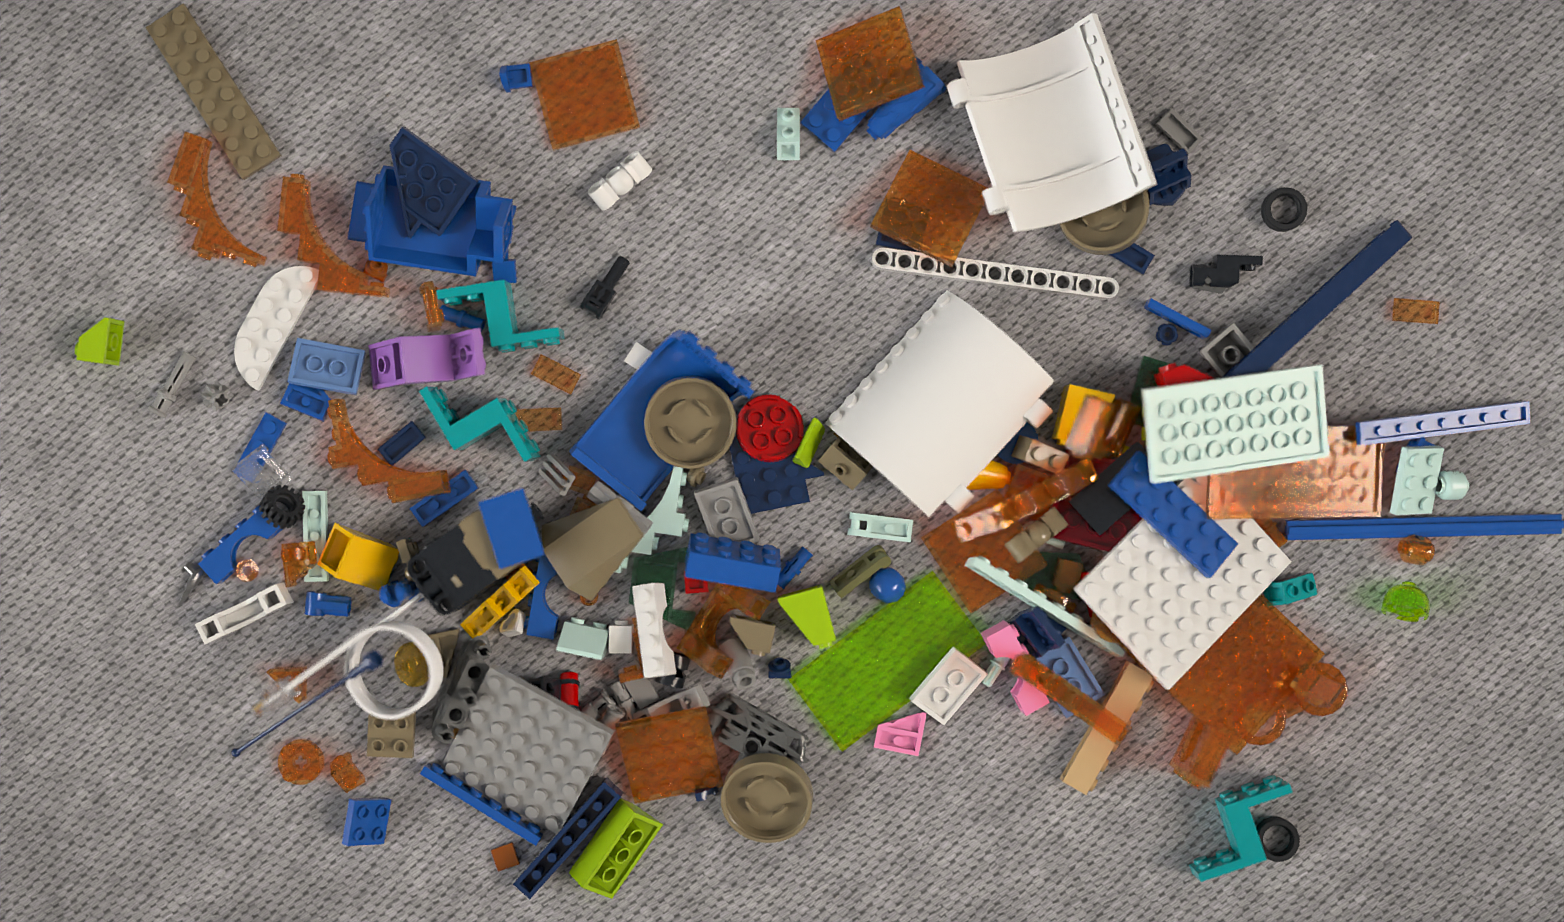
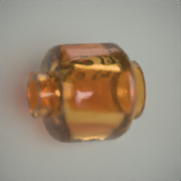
(1416, 549)

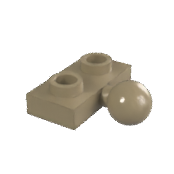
(407, 550)

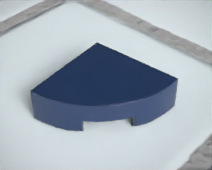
(701, 794)

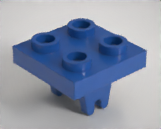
(366, 821)

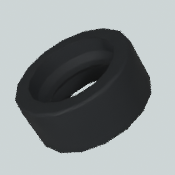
(1301, 205)
(1294, 840)

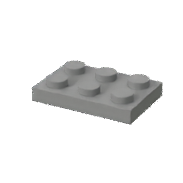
(727, 511)

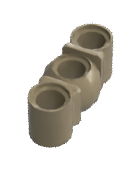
(1036, 535)

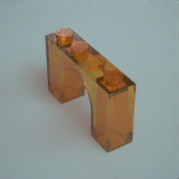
(1101, 427)
(700, 641)
(1200, 753)

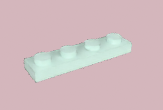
(316, 529)

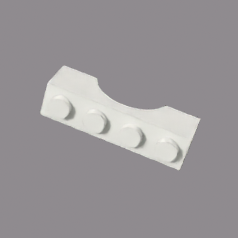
(649, 609)
(245, 613)

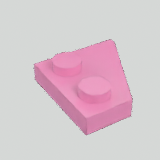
(901, 734)

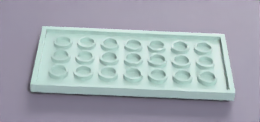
(1235, 423)

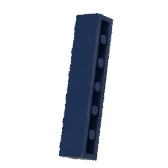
(568, 838)

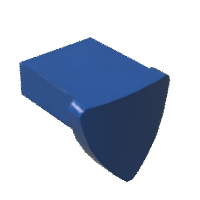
(516, 77)

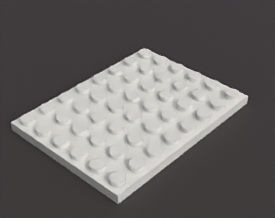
(1165, 604)

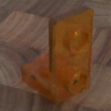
(632, 672)

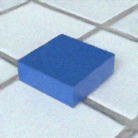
(505, 270)

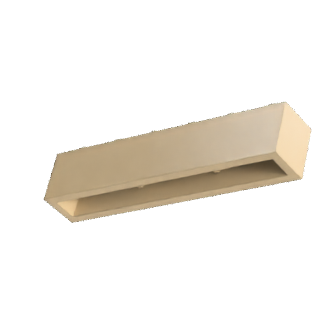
(1094, 747)

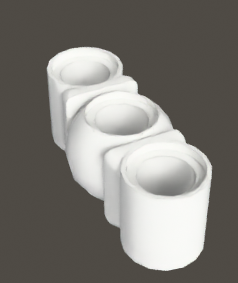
(619, 180)

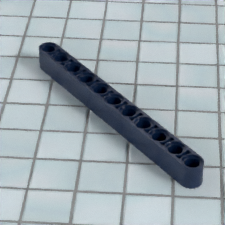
(1322, 301)

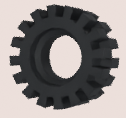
(275, 514)

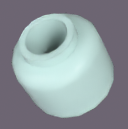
(1452, 485)

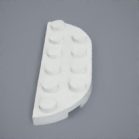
(272, 321)

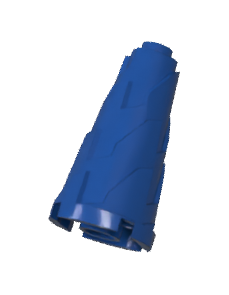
(898, 111)

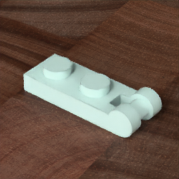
(881, 527)

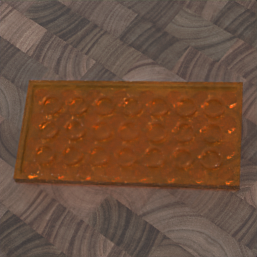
(1333, 486)

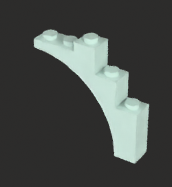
(664, 517)

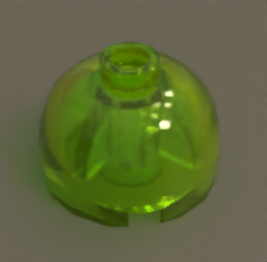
(1409, 600)

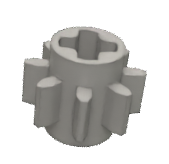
(216, 396)

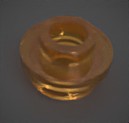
(252, 573)

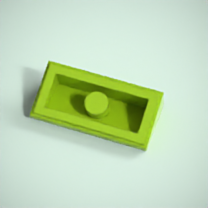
(809, 443)

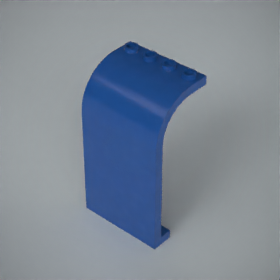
(617, 441)

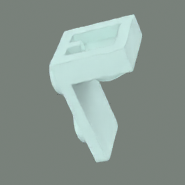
(788, 134)

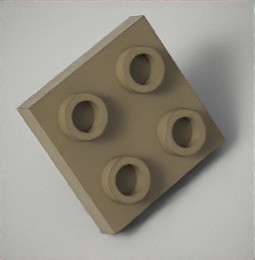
(391, 736)

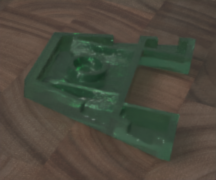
(662, 569)

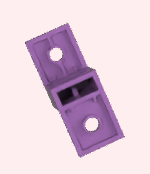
(427, 359)

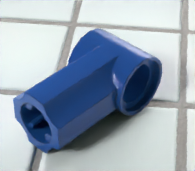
(322, 604)

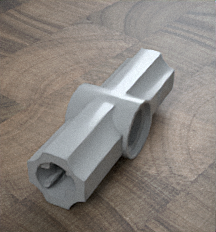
(601, 493)

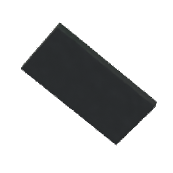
(1098, 502)

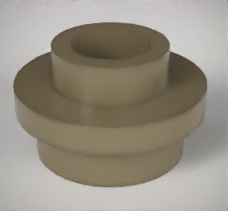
(696, 476)

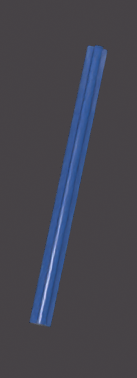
(1424, 526)

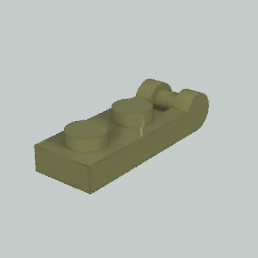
(860, 570)

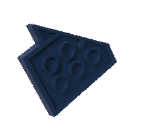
(427, 183)
(771, 483)

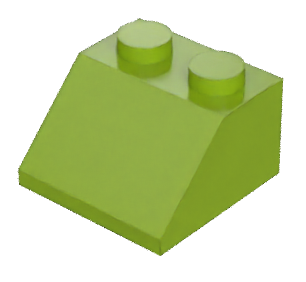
(101, 343)

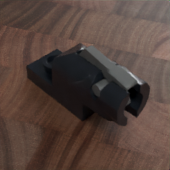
(1223, 272)

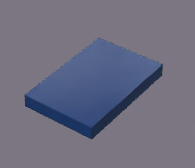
(511, 528)

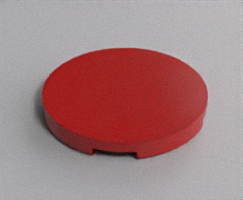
(769, 428)

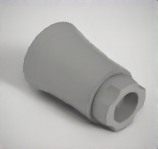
(741, 669)

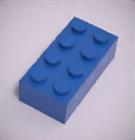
(732, 562)

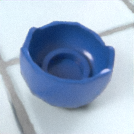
(887, 585)

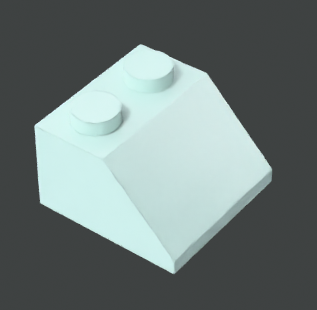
(584, 638)

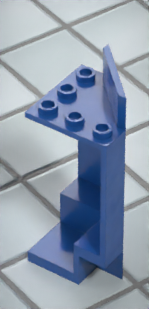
(475, 234)

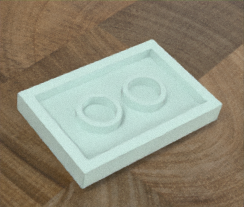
(1416, 480)

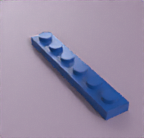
(474, 798)

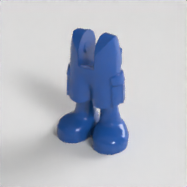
(397, 592)

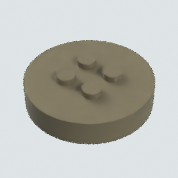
(1110, 228)
(690, 422)
(767, 798)

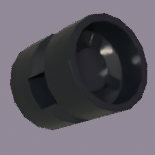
(677, 680)

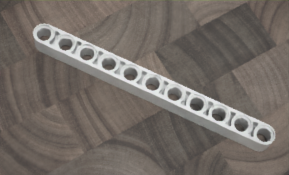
(1028, 273)

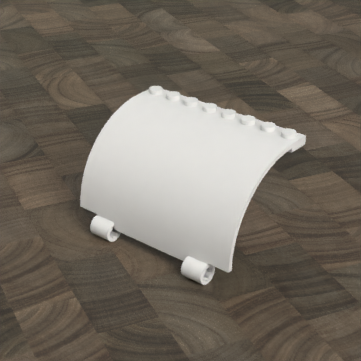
(1053, 128)
(943, 404)

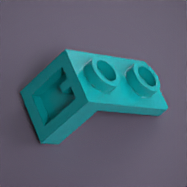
(1291, 590)

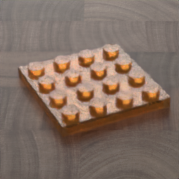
(869, 63)
(584, 95)
(930, 208)
(952, 556)
(669, 754)

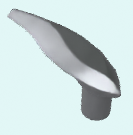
(194, 579)

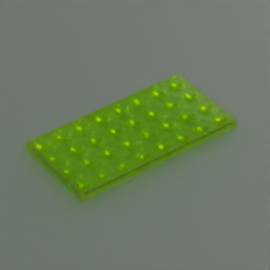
(884, 660)

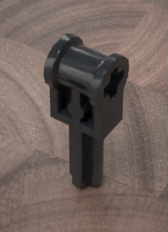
(602, 292)

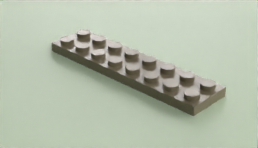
(213, 91)

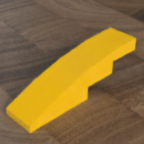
(500, 603)

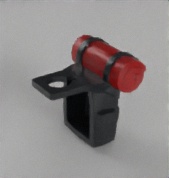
(563, 688)

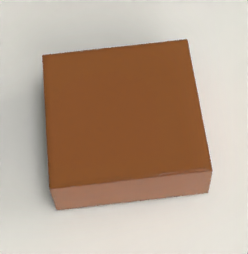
(505, 856)

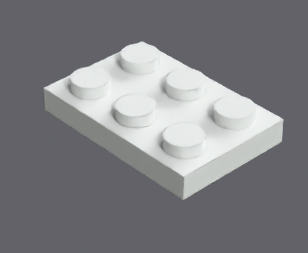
(948, 685)

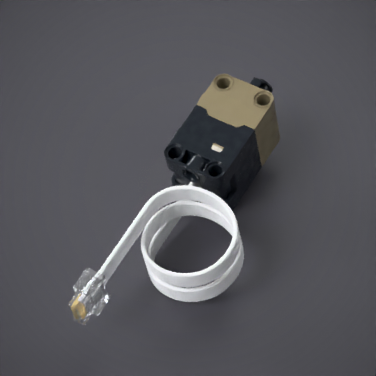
(451, 574)

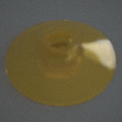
(411, 665)

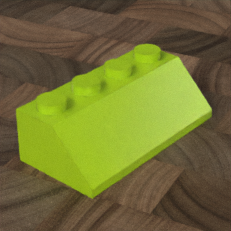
(615, 849)

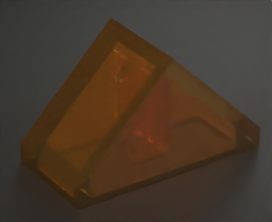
(282, 672)

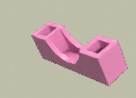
(1003, 642)

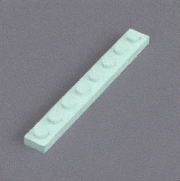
(1053, 610)

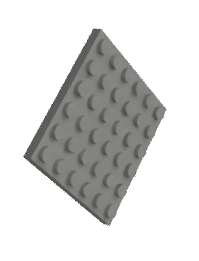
(526, 749)

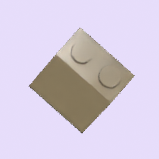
(754, 633)

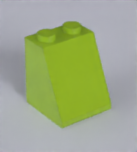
(810, 614)

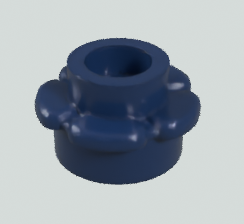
(1173, 335)

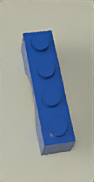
(222, 560)
(542, 619)

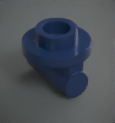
(779, 669)

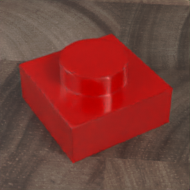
(695, 585)

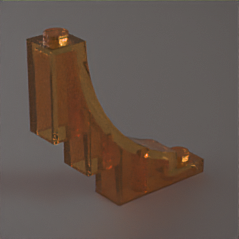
(298, 219)

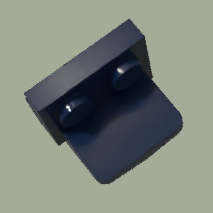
(1170, 175)
(1037, 631)

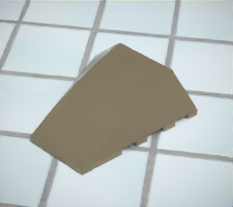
(590, 545)

